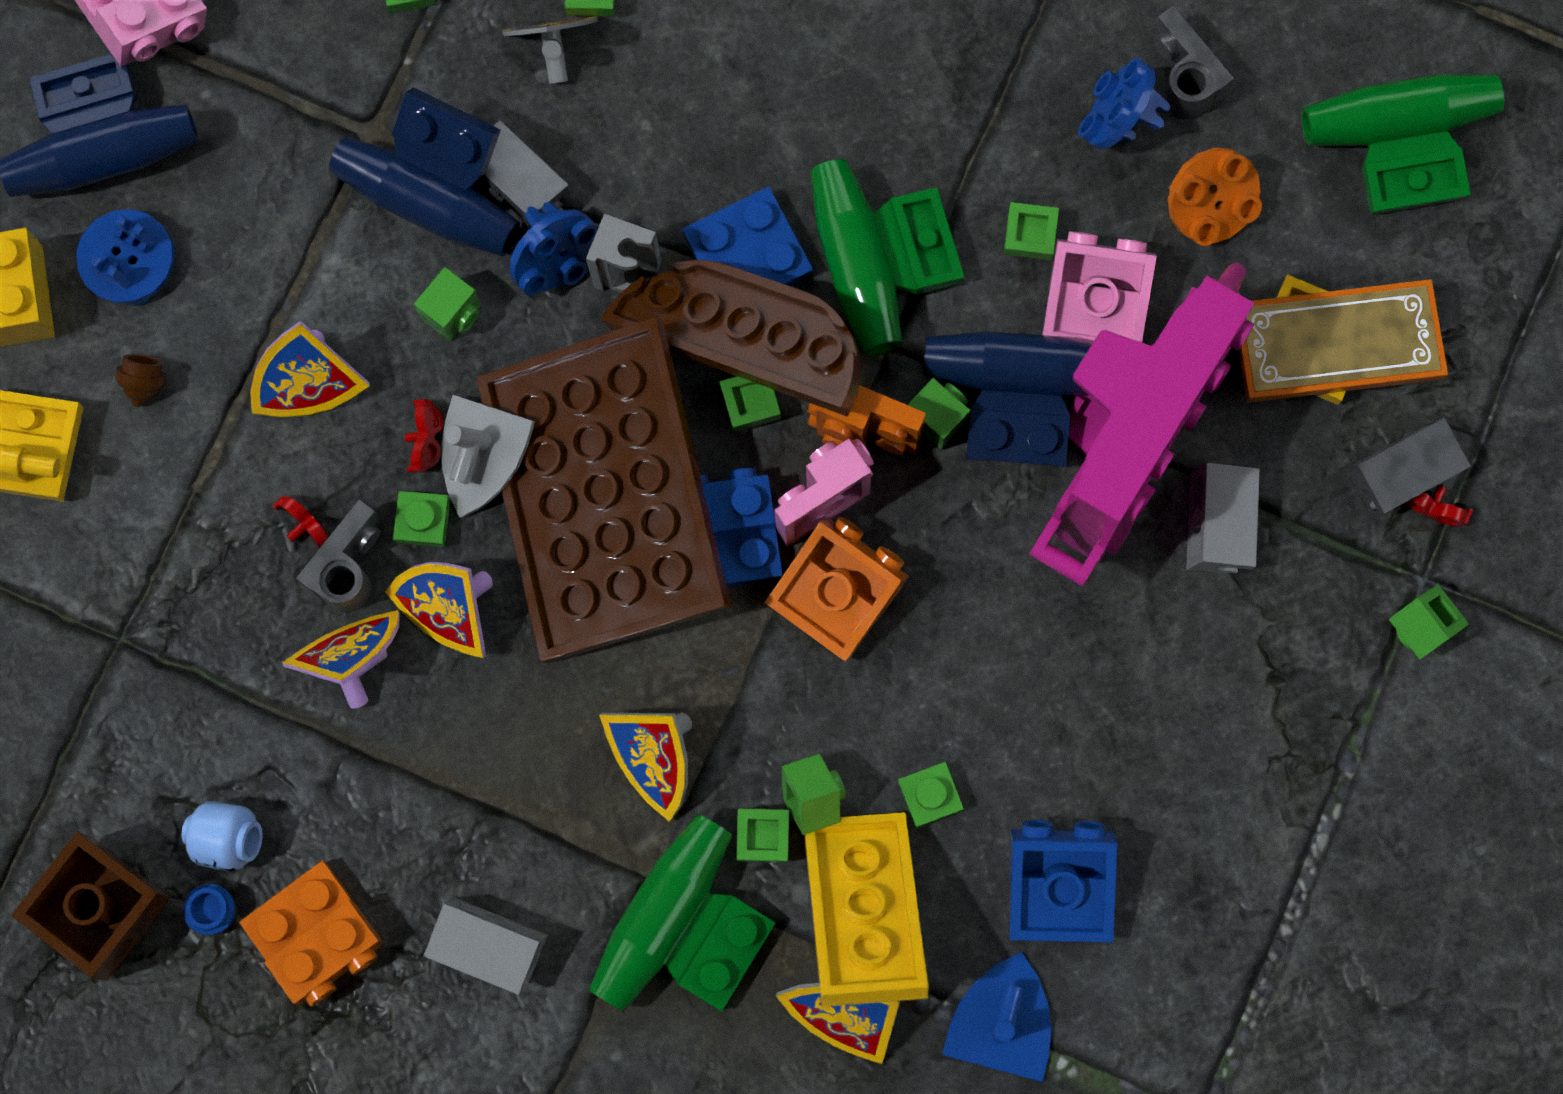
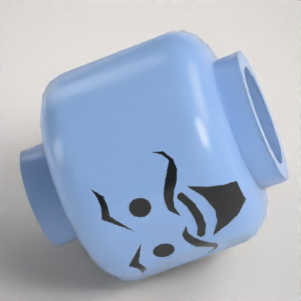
(222, 836)

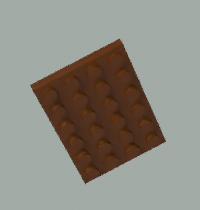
(607, 493)

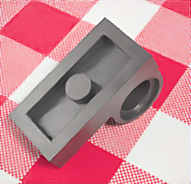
(1194, 64)
(335, 557)

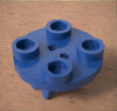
(1122, 103)
(552, 249)
(113, 276)

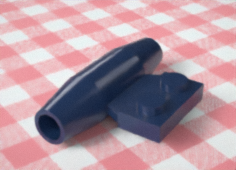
(93, 130)
(431, 173)
(1022, 388)

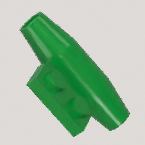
(1406, 131)
(875, 253)
(679, 924)

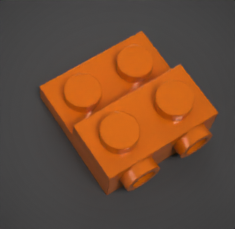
(874, 415)
(838, 586)
(312, 935)

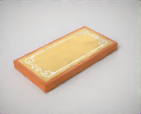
(1342, 341)

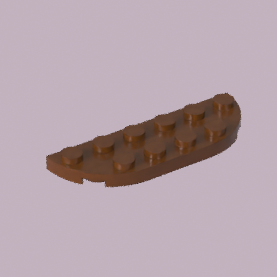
(748, 329)

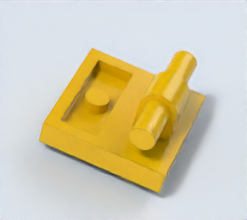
(37, 444)

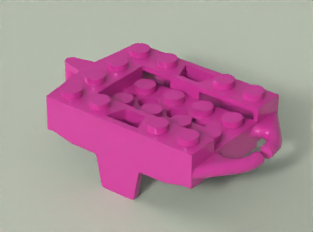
(1133, 415)

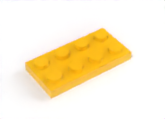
(865, 911)

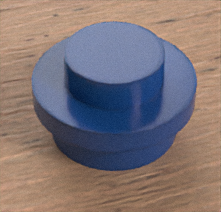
(209, 909)

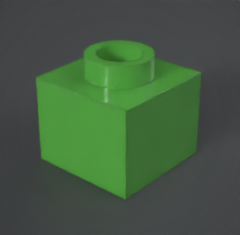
(448, 305)
(944, 411)
(1428, 622)
(812, 793)

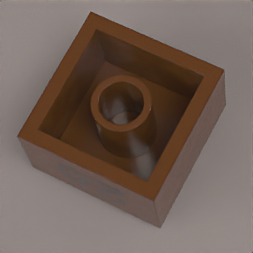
(91, 906)

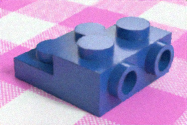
(744, 527)
(1062, 882)

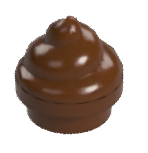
(140, 377)

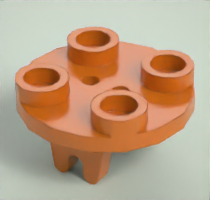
(1234, 187)

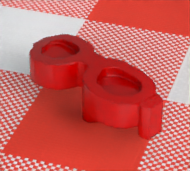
(425, 449)
(1440, 512)
(306, 520)

